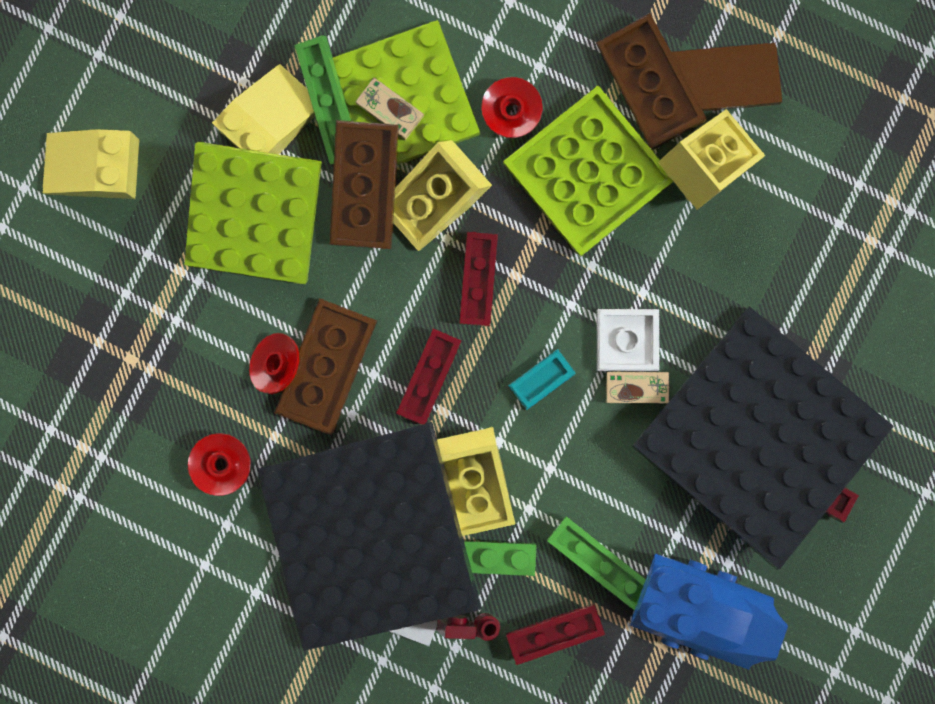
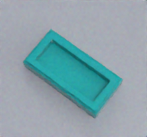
(542, 379)

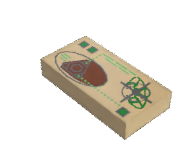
(389, 108)
(637, 387)

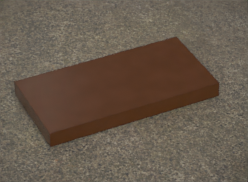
(732, 76)
(651, 81)
(364, 184)
(326, 367)

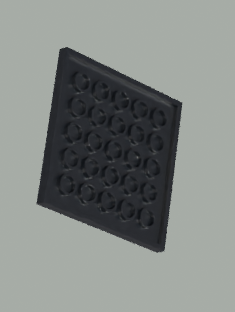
(762, 437)
(369, 537)

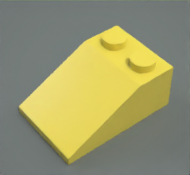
(267, 113)
(711, 159)
(91, 164)
(436, 193)
(476, 481)

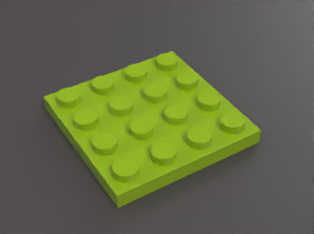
(420, 72)
(588, 171)
(252, 212)

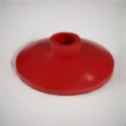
(512, 92)
(274, 363)
(203, 466)

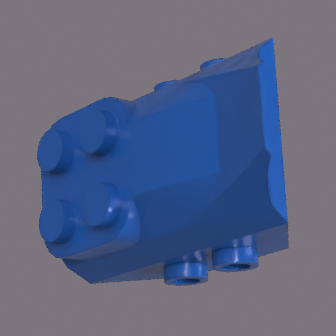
(708, 613)

